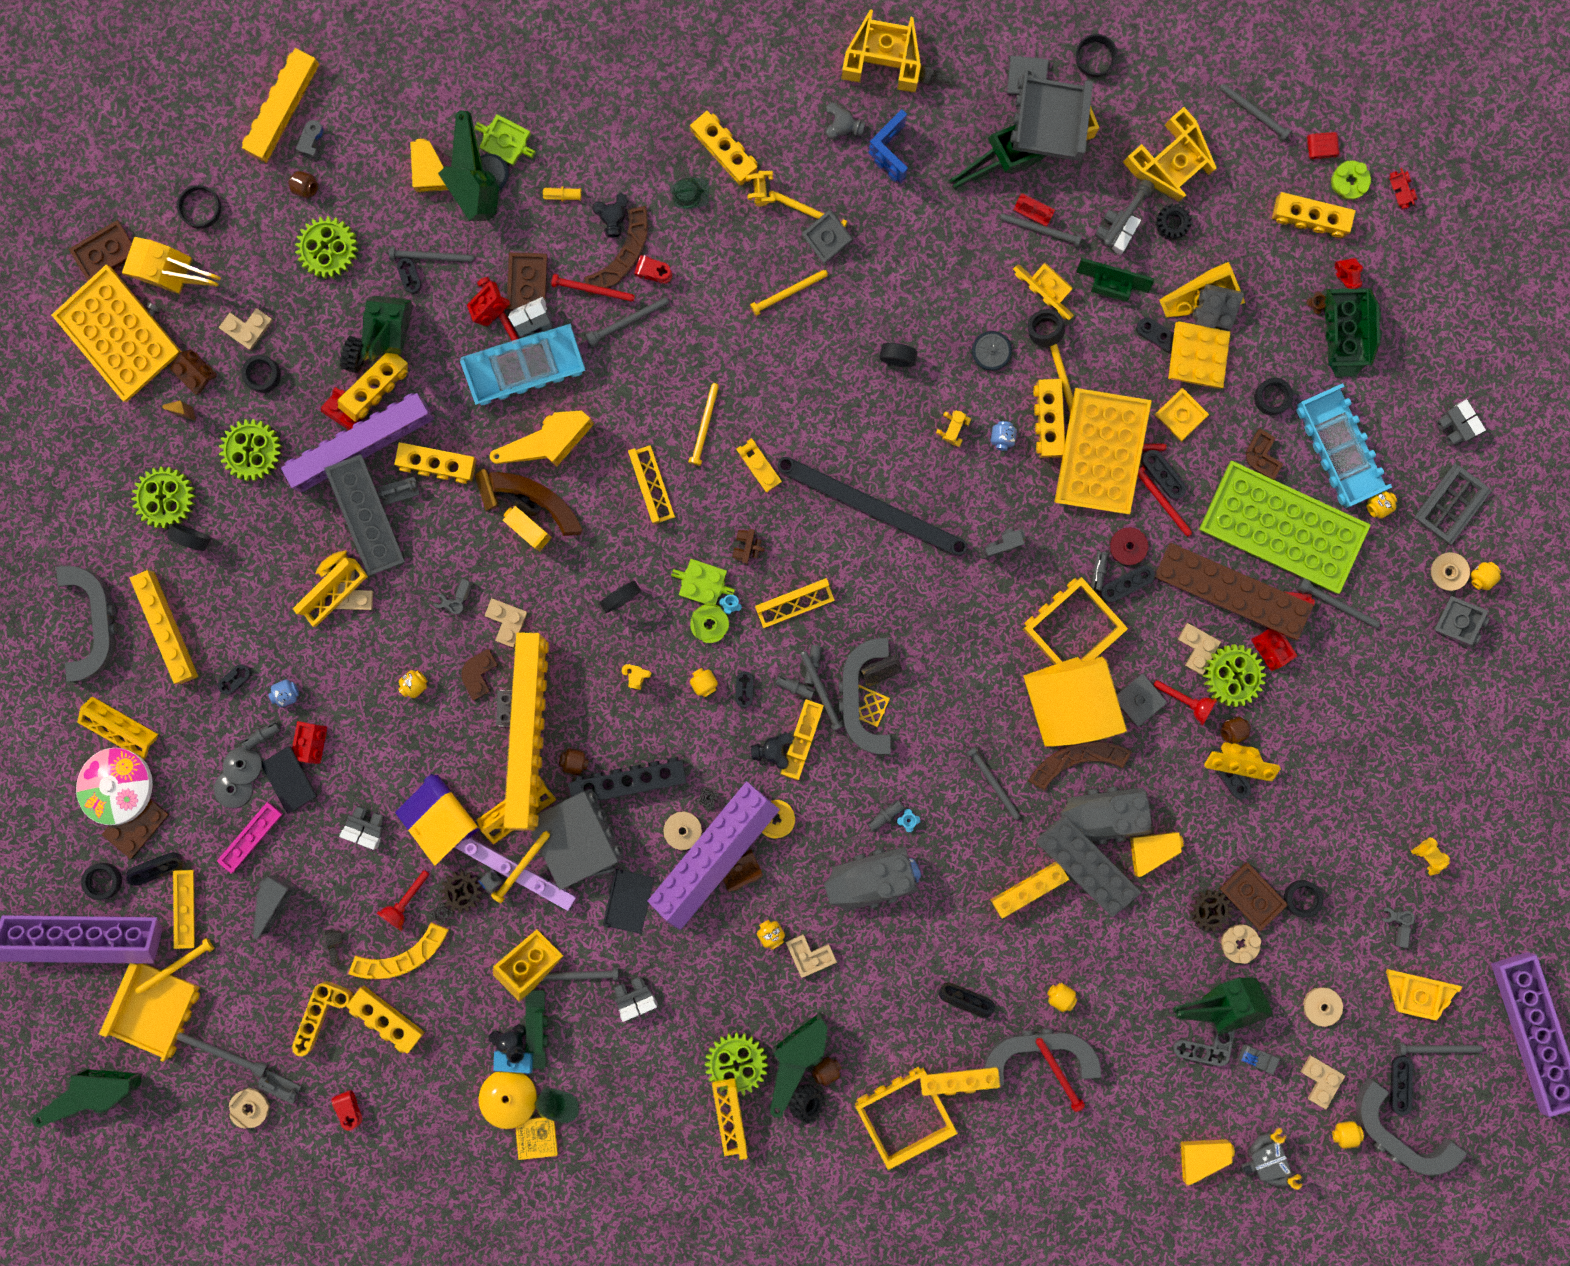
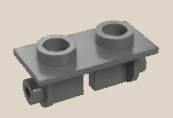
(398, 491)
(279, 1086)

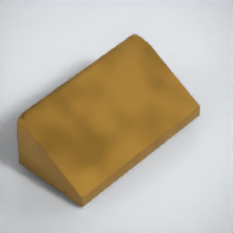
(181, 409)
(487, 494)

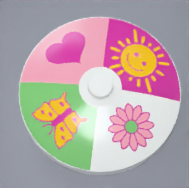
(114, 786)

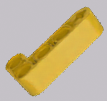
(315, 1019)

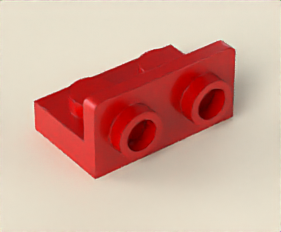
(487, 305)
(331, 409)
(1274, 649)
(309, 742)

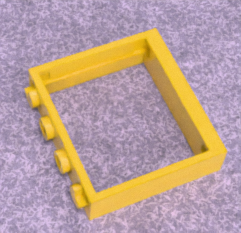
(1058, 599)
(917, 1147)

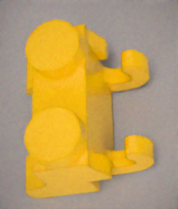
(760, 188)
(954, 427)
(637, 675)
(1433, 856)

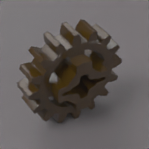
(452, 887)
(1206, 916)

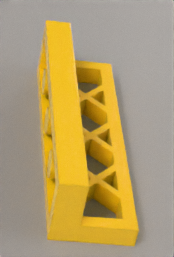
(643, 482)
(326, 586)
(787, 598)
(116, 724)
(495, 817)
(736, 1120)

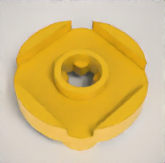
(787, 823)

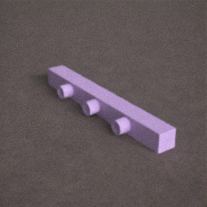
(527, 878)

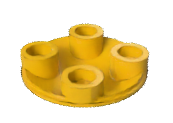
(327, 563)

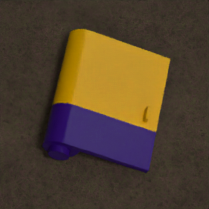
(436, 819)

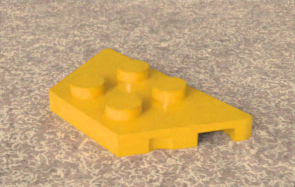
(1420, 995)

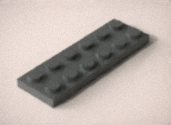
(364, 514)
(1088, 866)

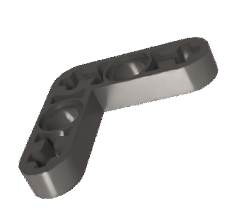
(1217, 1046)

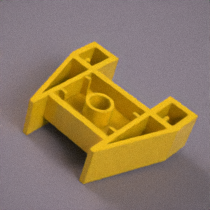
(887, 46)
(1177, 161)

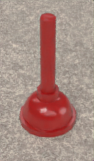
(1201, 707)
(394, 914)

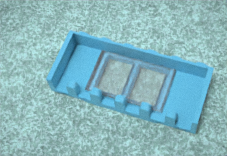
(523, 364)
(1341, 446)

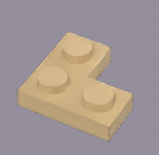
(249, 332)
(356, 599)
(511, 619)
(1203, 647)
(807, 960)
(1327, 1081)

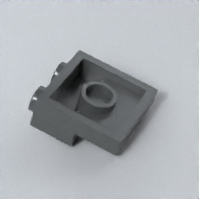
(1217, 307)
(1007, 541)
(1462, 622)

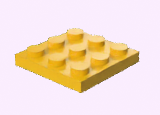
(1199, 355)

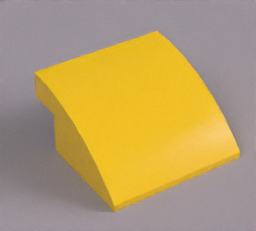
(1075, 702)

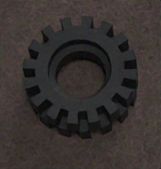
(1177, 211)
(352, 355)
(799, 1107)

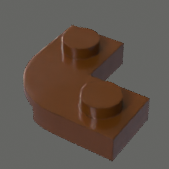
(1257, 455)
(473, 671)

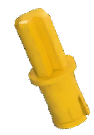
(562, 194)

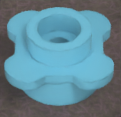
(730, 599)
(908, 825)

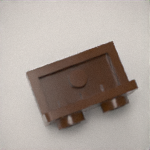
(192, 371)
(743, 872)

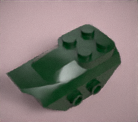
(1351, 330)

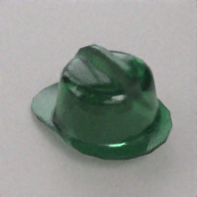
(690, 193)
(557, 1105)

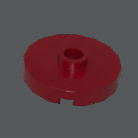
(1121, 553)

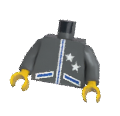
(1269, 1161)

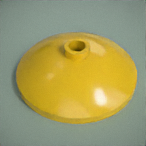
(521, 1101)

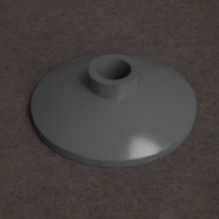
(250, 769)
(235, 799)

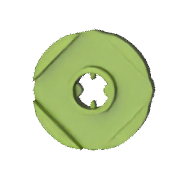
(1345, 189)
(712, 612)

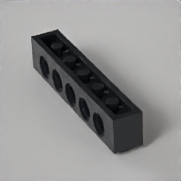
(677, 777)

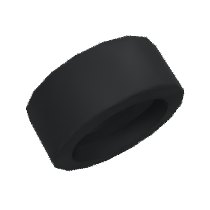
(1044, 316)
(898, 354)
(248, 365)
(1286, 388)
(116, 881)
(1316, 907)

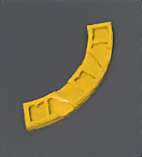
(404, 962)

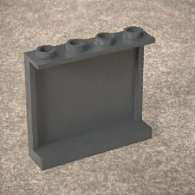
(1051, 117)
(578, 839)

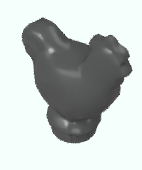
(843, 122)

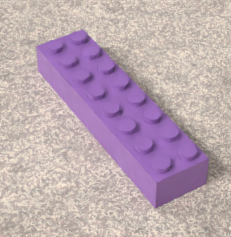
(362, 439)
(713, 855)
(79, 939)
(1536, 1030)

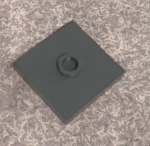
(1035, 66)
(827, 236)
(1140, 700)

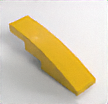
(802, 739)

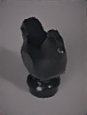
(612, 215)
(773, 750)
(510, 1043)

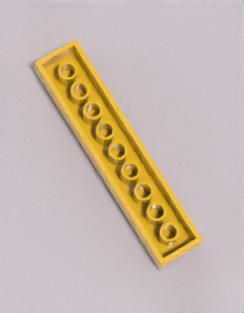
(526, 732)

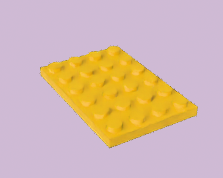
(116, 333)
(1102, 451)

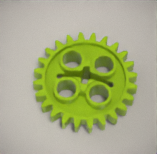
(337, 260)
(233, 448)
(146, 499)
(1220, 685)
(731, 1047)

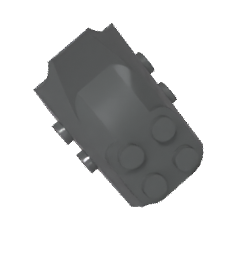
(1110, 814)
(871, 880)

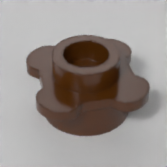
(1318, 296)

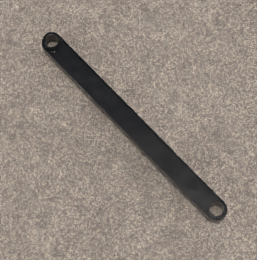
(872, 506)

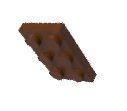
(105, 247)
(526, 278)
(134, 834)
(1253, 896)

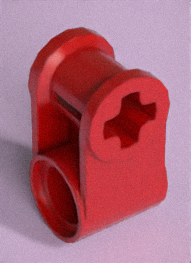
(650, 270)
(1349, 272)
(347, 1107)

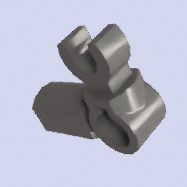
(456, 605)
(1405, 919)

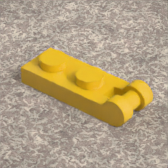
(759, 466)

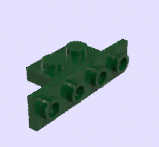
(1112, 280)
(536, 1027)

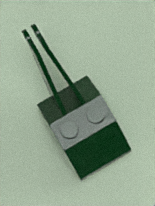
(1009, 159)
(465, 179)
(385, 326)
(1228, 1006)
(795, 1054)
(90, 1090)

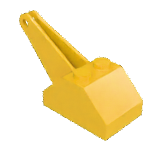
(163, 266)
(553, 442)

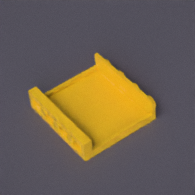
(154, 1016)

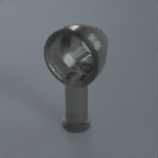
(928, 75)
(333, 939)

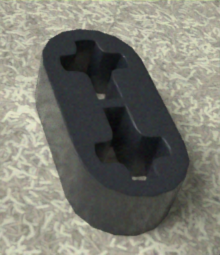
(405, 277)
(232, 676)
(739, 689)

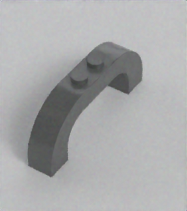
(102, 622)
(850, 705)
(1026, 1041)
(1437, 1162)

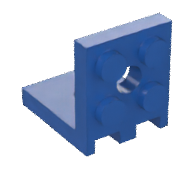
(883, 156)

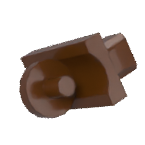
(747, 537)

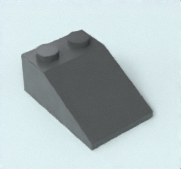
(270, 902)

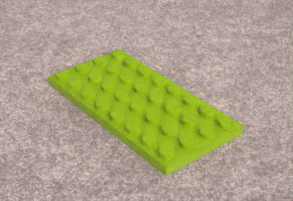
(1284, 527)

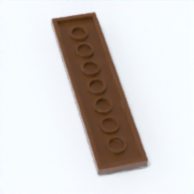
(1233, 591)

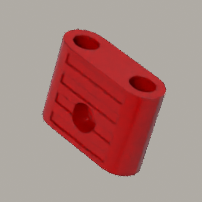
(1323, 145)

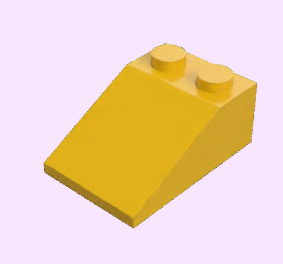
(527, 965)

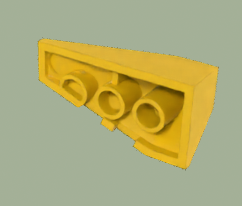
(1186, 298)

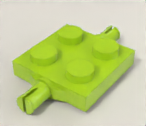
(505, 139)
(702, 582)

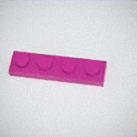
(250, 837)

